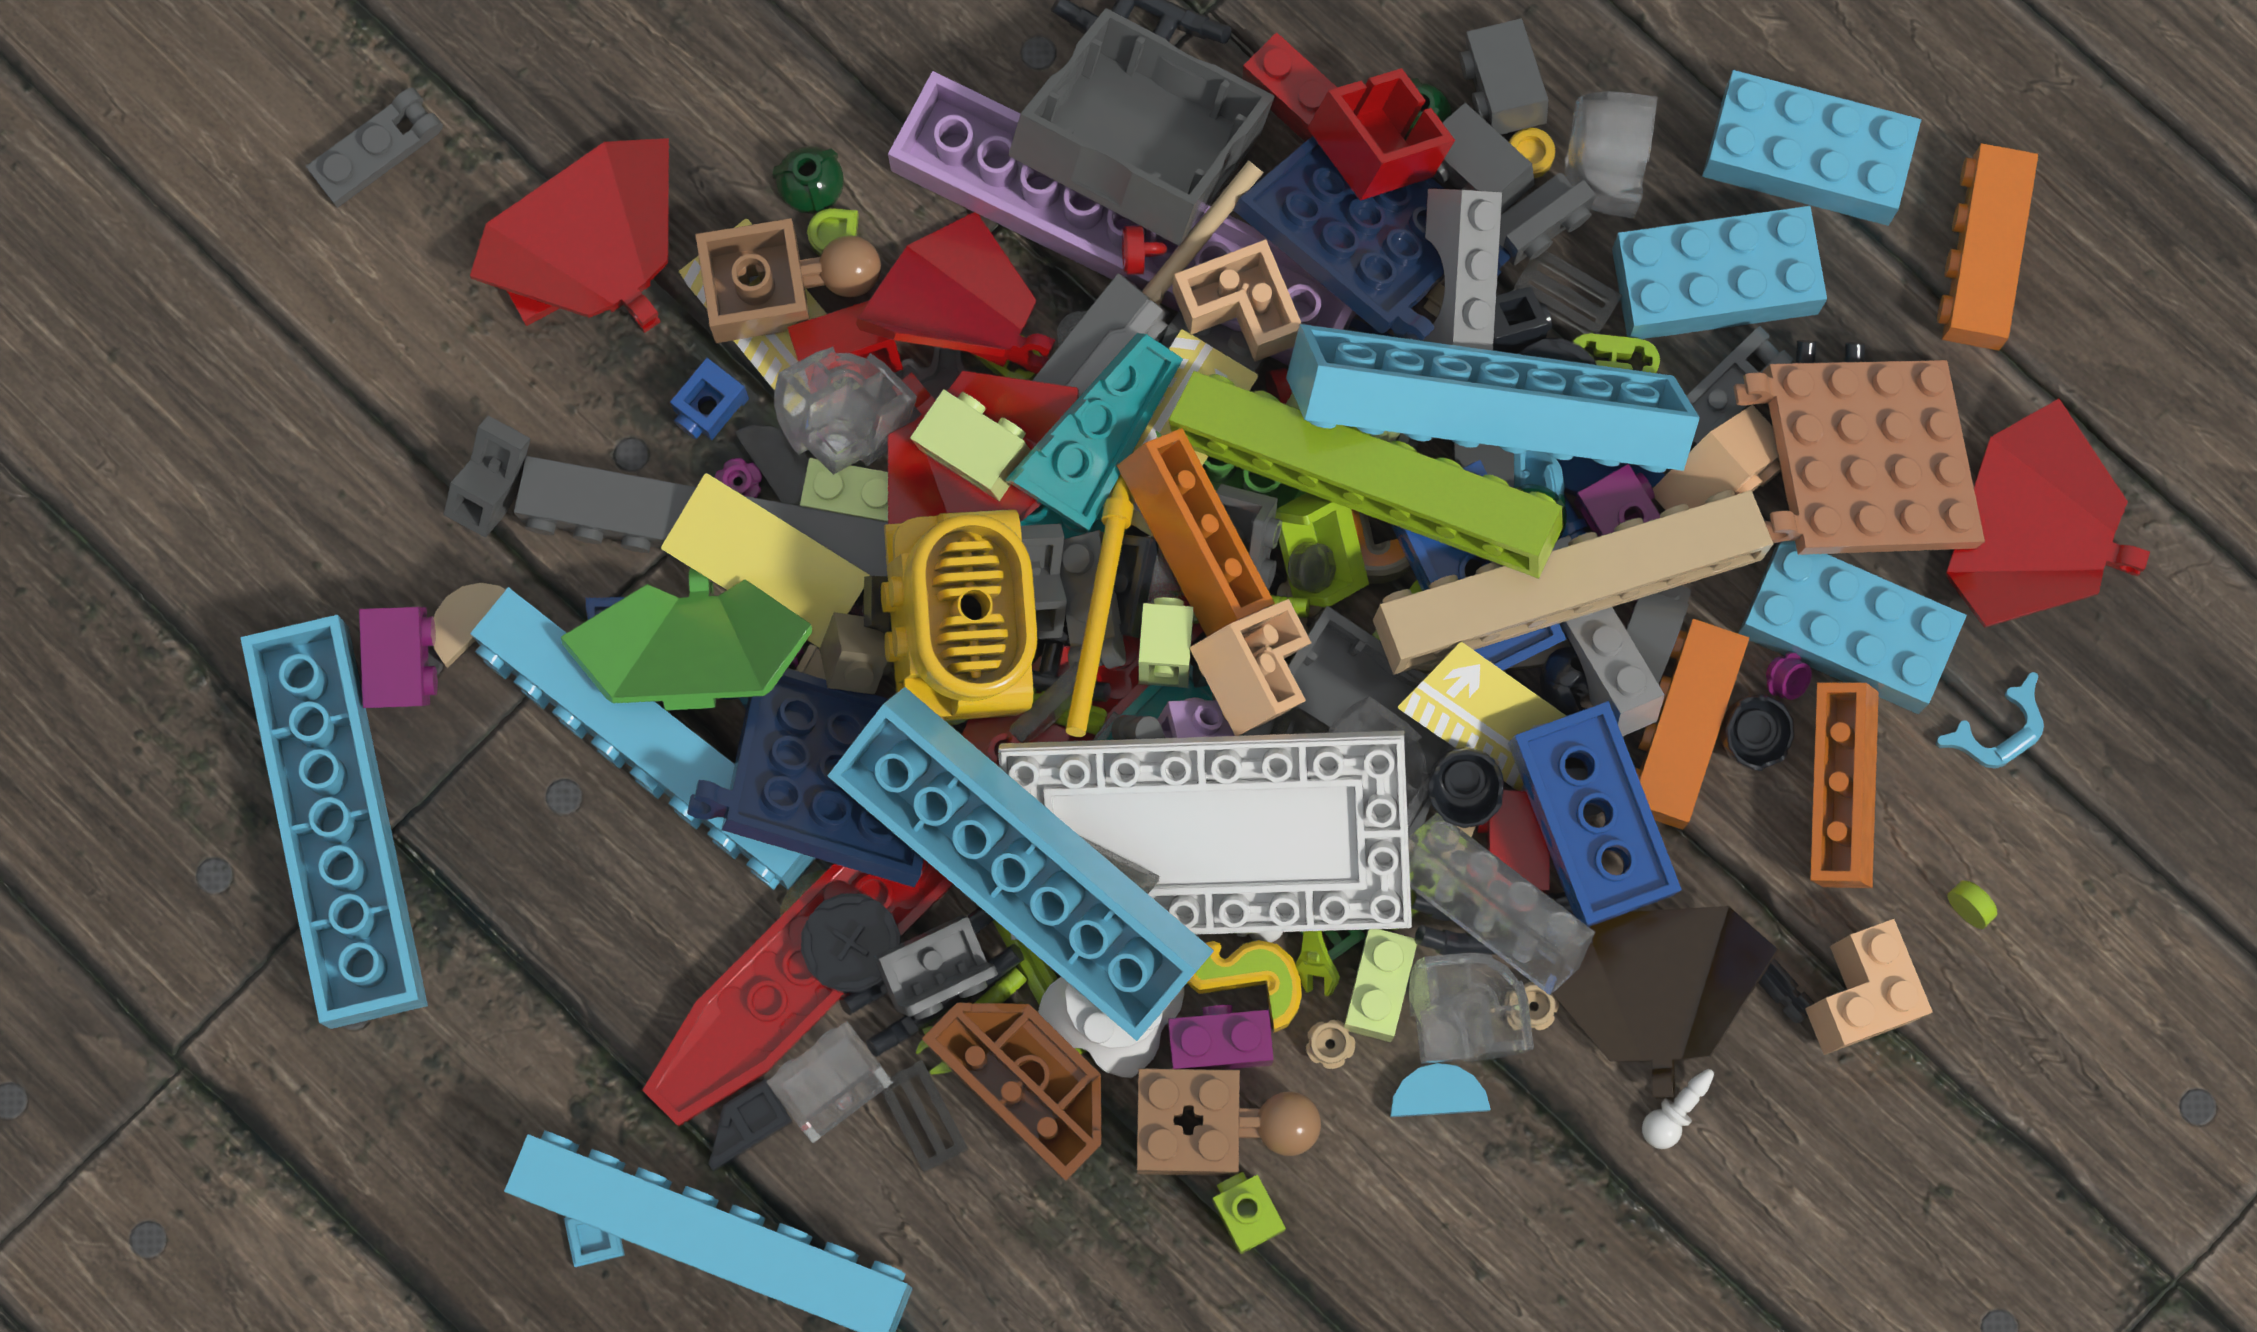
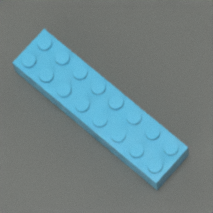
(1491, 398)
(642, 734)
(333, 822)
(1020, 863)
(707, 1238)

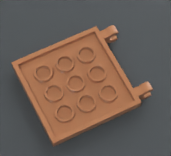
(1868, 456)

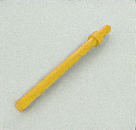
(1116, 518)

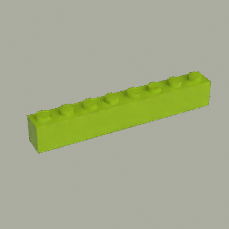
(1369, 474)

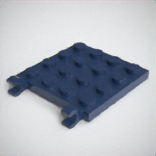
(1359, 250)
(783, 785)

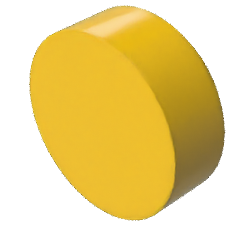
(1536, 147)

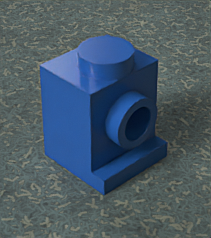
(708, 384)

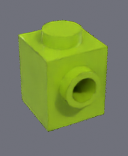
(1247, 1212)

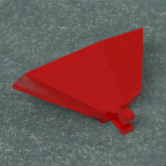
(587, 234)
(958, 295)
(927, 488)
(2044, 522)

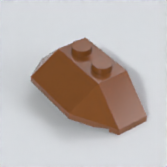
(1025, 1078)

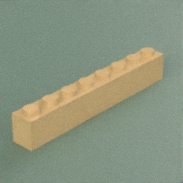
(1575, 580)

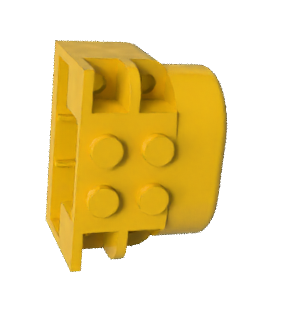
(937, 652)

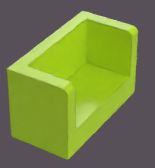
(1329, 524)

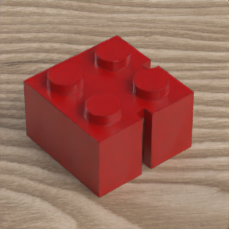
(1365, 133)

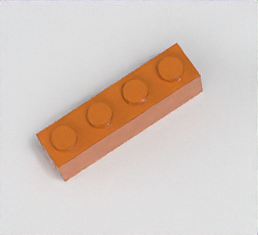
(1988, 247)
(1194, 531)
(1689, 719)
(1844, 785)

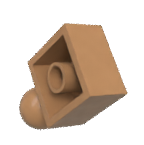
(771, 251)
(1284, 1123)

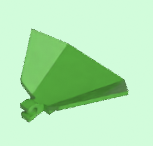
(688, 646)

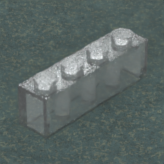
(1496, 904)

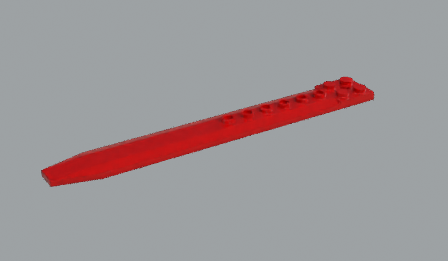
(770, 994)

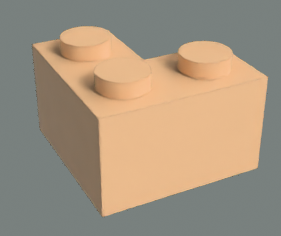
(1240, 287)
(1730, 457)
(1248, 666)
(1880, 989)

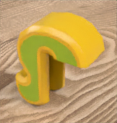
(1250, 966)

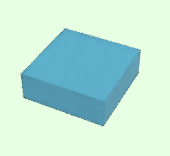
(590, 1244)

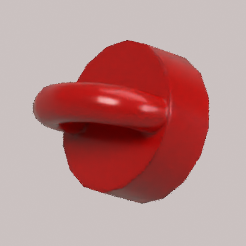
(1135, 249)

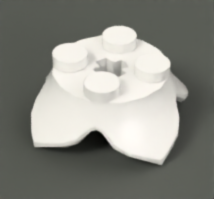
(1092, 1030)

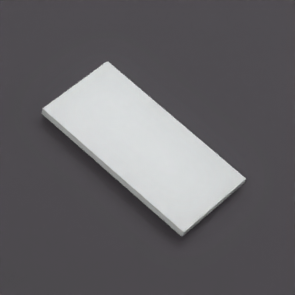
(1242, 825)

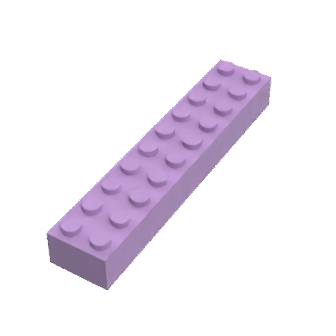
(960, 149)

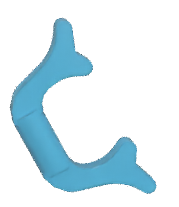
(2012, 747)

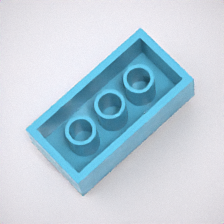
(1811, 148)
(1719, 273)
(1853, 625)

